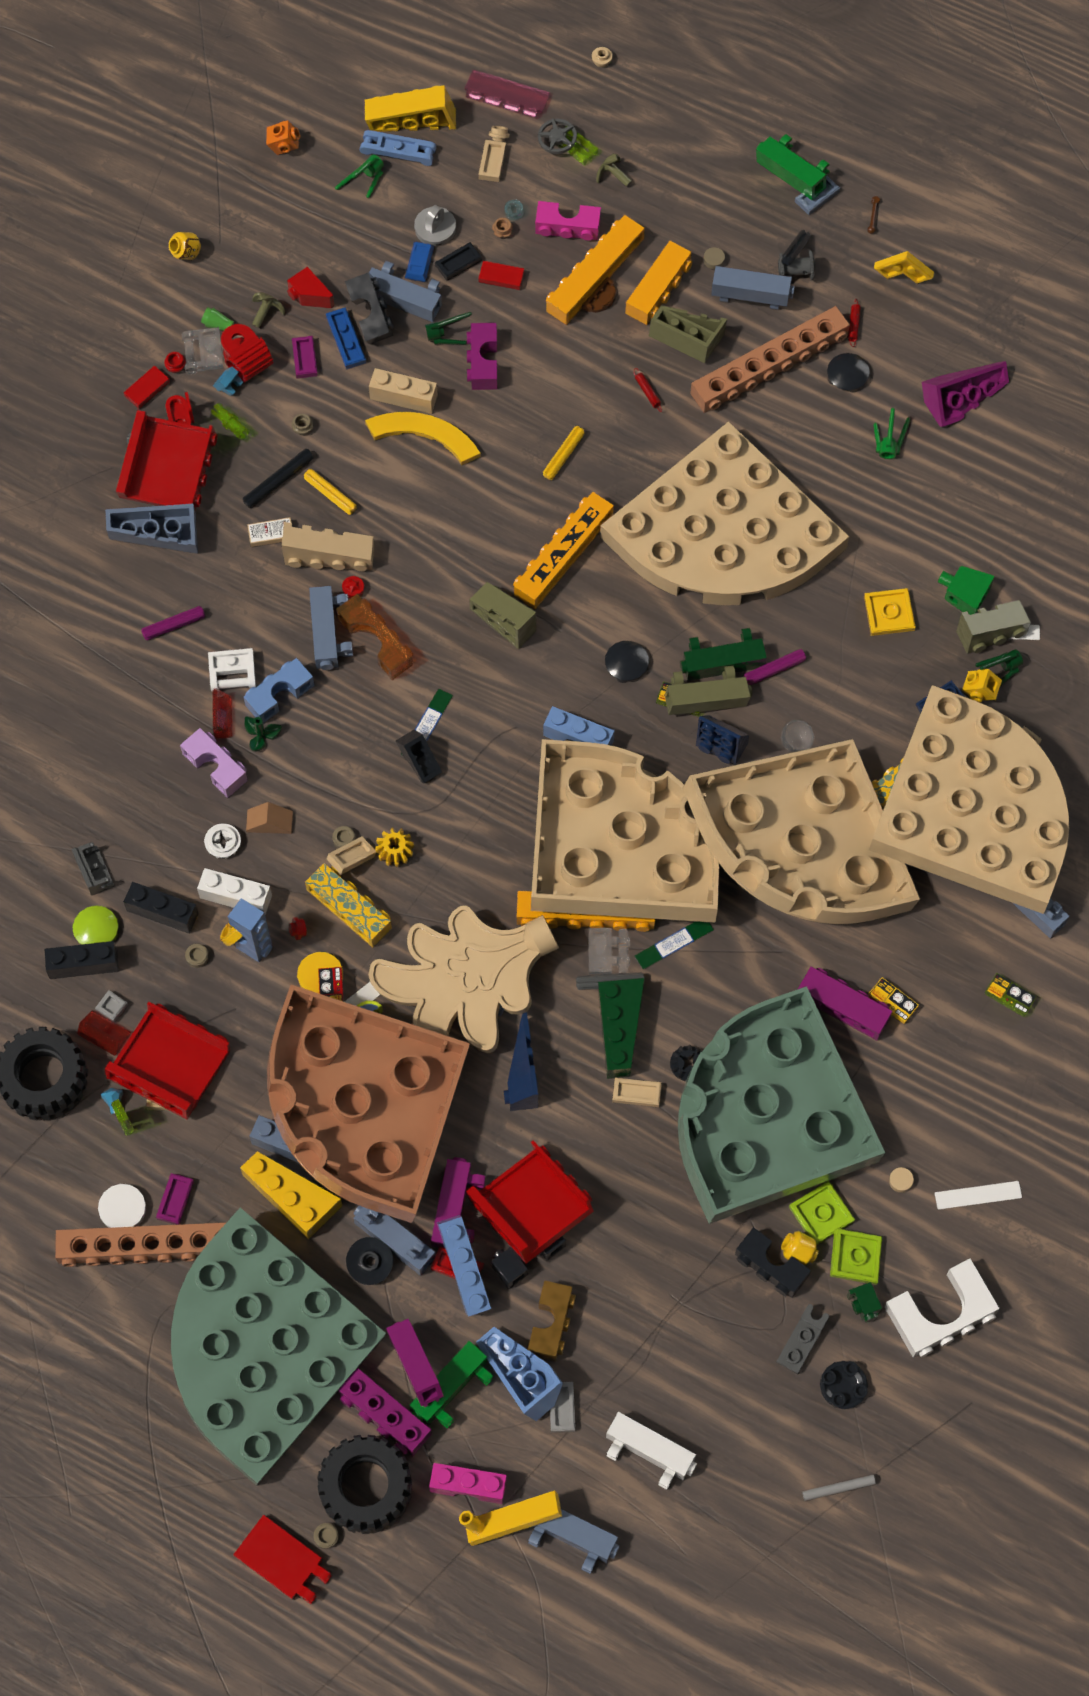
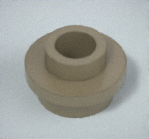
(302, 419)

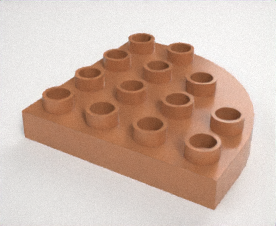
(361, 1098)

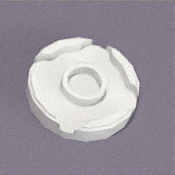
(122, 1206)

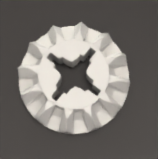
(229, 833)

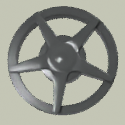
(557, 136)

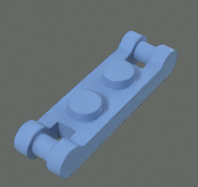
(398, 147)

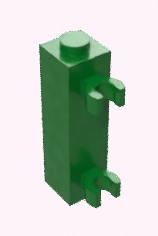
(792, 168)
(452, 1380)

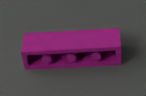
(846, 1004)

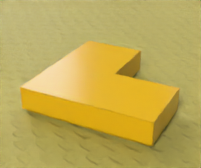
(905, 264)

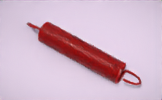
(854, 323)
(647, 389)

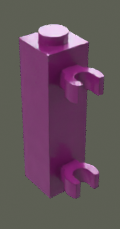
(453, 1195)
(415, 1362)

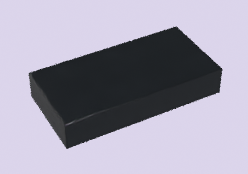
(458, 261)

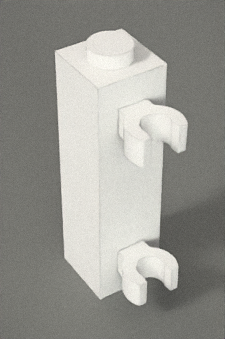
(650, 1446)

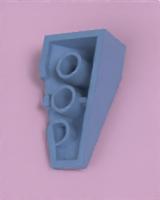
(525, 1375)

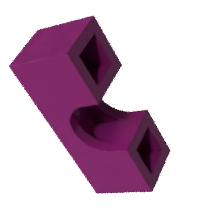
(482, 340)

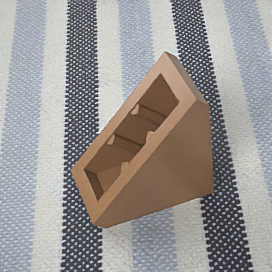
(269, 819)

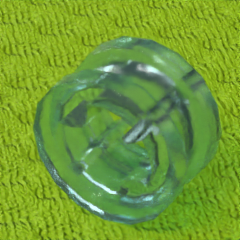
(514, 204)

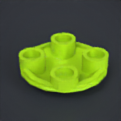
(95, 925)

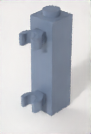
(752, 286)
(406, 295)
(323, 627)
(1049, 922)
(400, 1241)
(580, 1535)

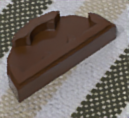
(601, 298)

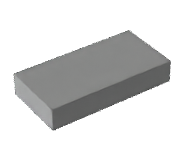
(562, 1414)

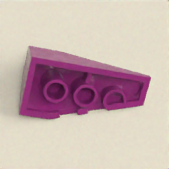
(959, 392)

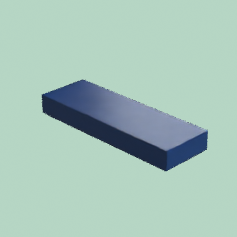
(345, 338)

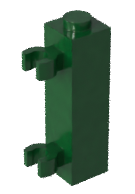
(711, 661)

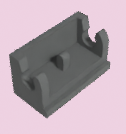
(92, 868)

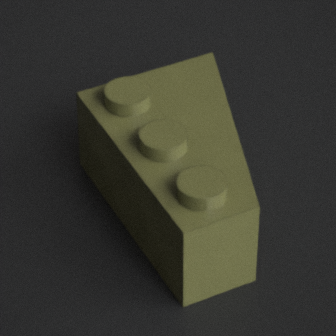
(687, 332)
(504, 614)
(992, 626)

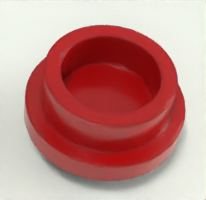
(175, 362)
(297, 928)

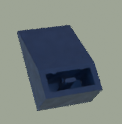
(720, 739)

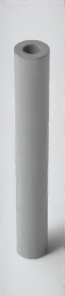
(838, 1487)

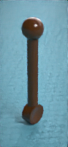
(875, 201)

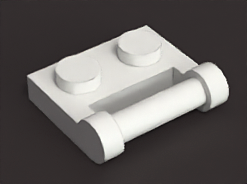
(231, 663)

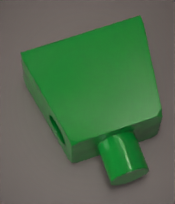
(966, 588)

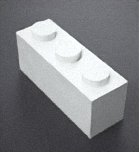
(230, 889)

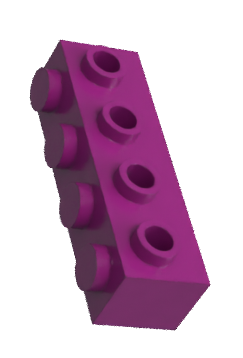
(385, 1412)

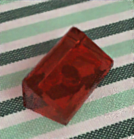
(222, 714)
(103, 1032)

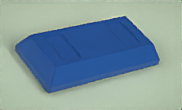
(419, 261)

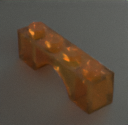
(358, 617)

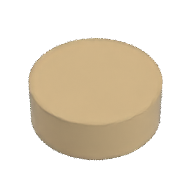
(901, 1180)

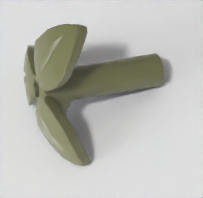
(608, 165)
(267, 301)

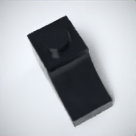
(419, 755)

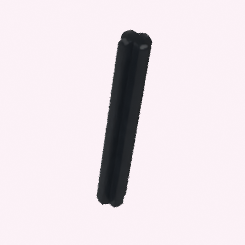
(277, 478)

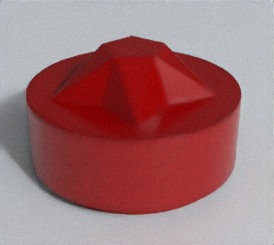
(353, 585)

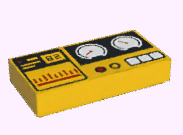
(898, 1002)

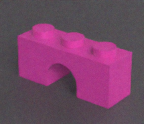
(582, 226)
(476, 1483)

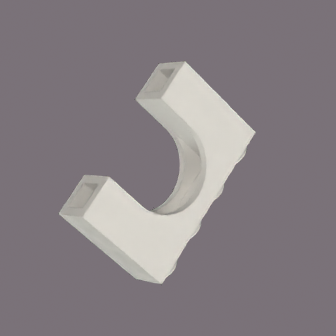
(923, 1335)

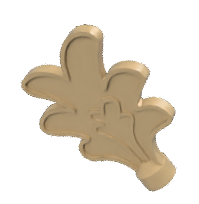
(465, 975)

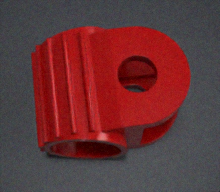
(245, 354)

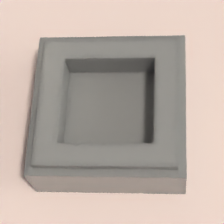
(111, 1006)

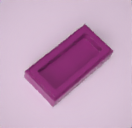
(304, 357)
(174, 1199)

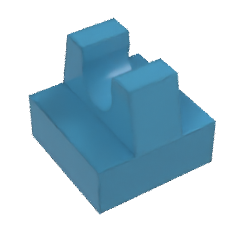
(224, 381)

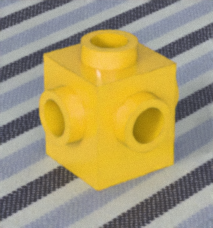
(982, 685)

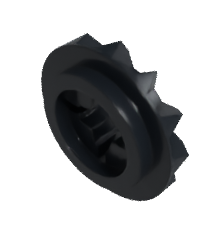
(677, 1063)

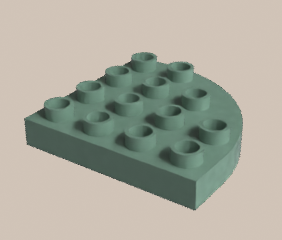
(770, 1110)
(261, 1345)

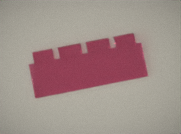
(510, 93)

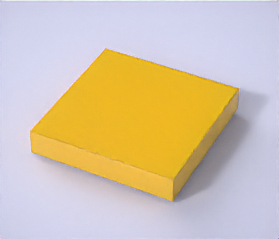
(889, 612)

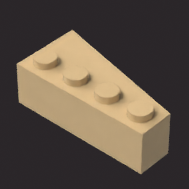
(326, 549)

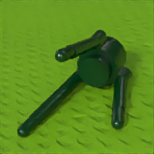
(435, 330)
(1008, 661)

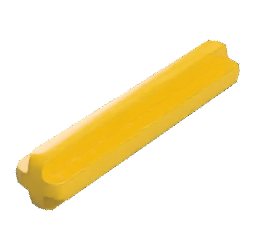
(563, 453)
(330, 491)

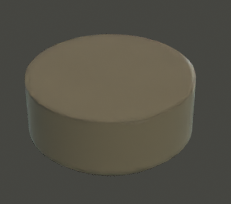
(714, 257)
(343, 836)
(197, 955)
(326, 1536)

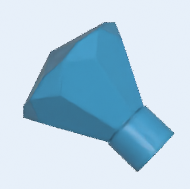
(111, 1095)

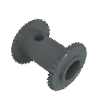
(799, 266)

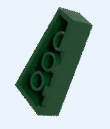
(619, 1022)

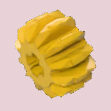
(394, 855)

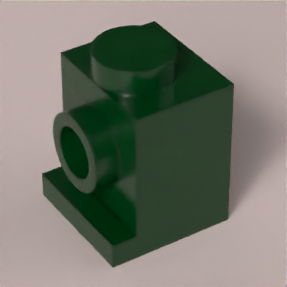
(865, 1302)

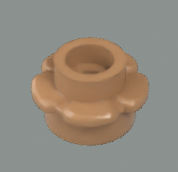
(502, 223)

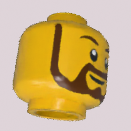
(184, 245)

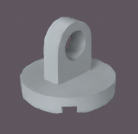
(435, 225)

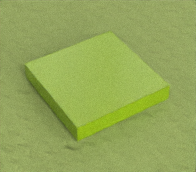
(821, 1212)
(856, 1256)

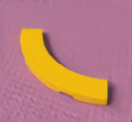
(424, 426)

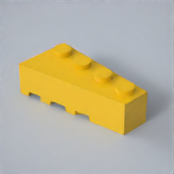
(411, 110)
(295, 1197)

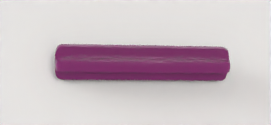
(173, 623)
(775, 667)

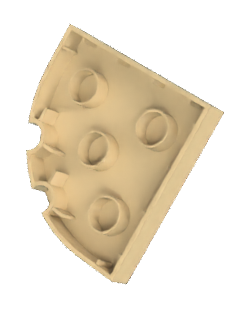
(724, 526)
(977, 804)
(802, 835)
(617, 839)

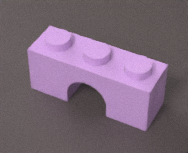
(202, 748)

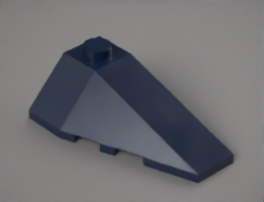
(522, 1082)

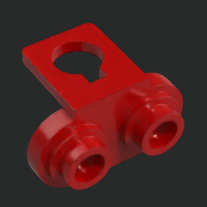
(179, 409)

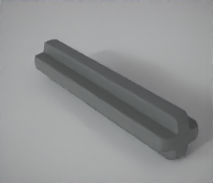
(591, 981)

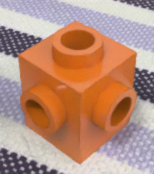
(282, 137)

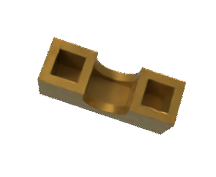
(555, 1299)

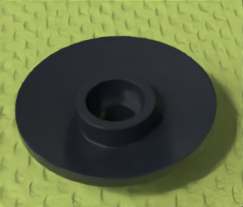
(358, 1258)

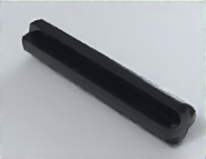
(795, 247)

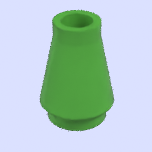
(213, 318)

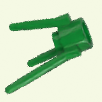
(370, 167)
(888, 447)

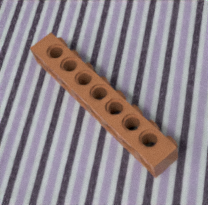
(793, 340)
(165, 1234)

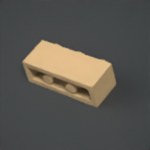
(403, 391)

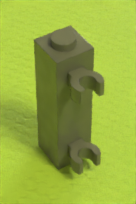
(707, 695)

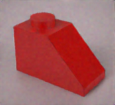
(309, 290)

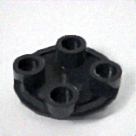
(848, 372)
(626, 661)
(843, 1385)

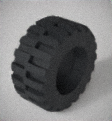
(59, 1096)
(346, 1456)

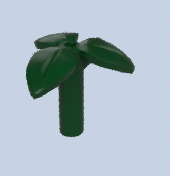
(255, 727)

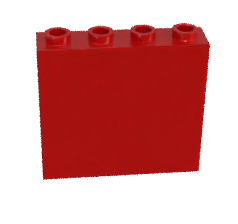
(165, 462)
(169, 1060)
(532, 1203)

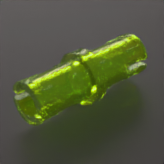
(230, 421)

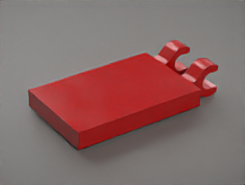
(281, 1559)

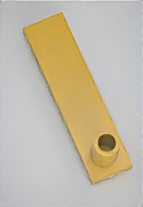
(511, 1518)

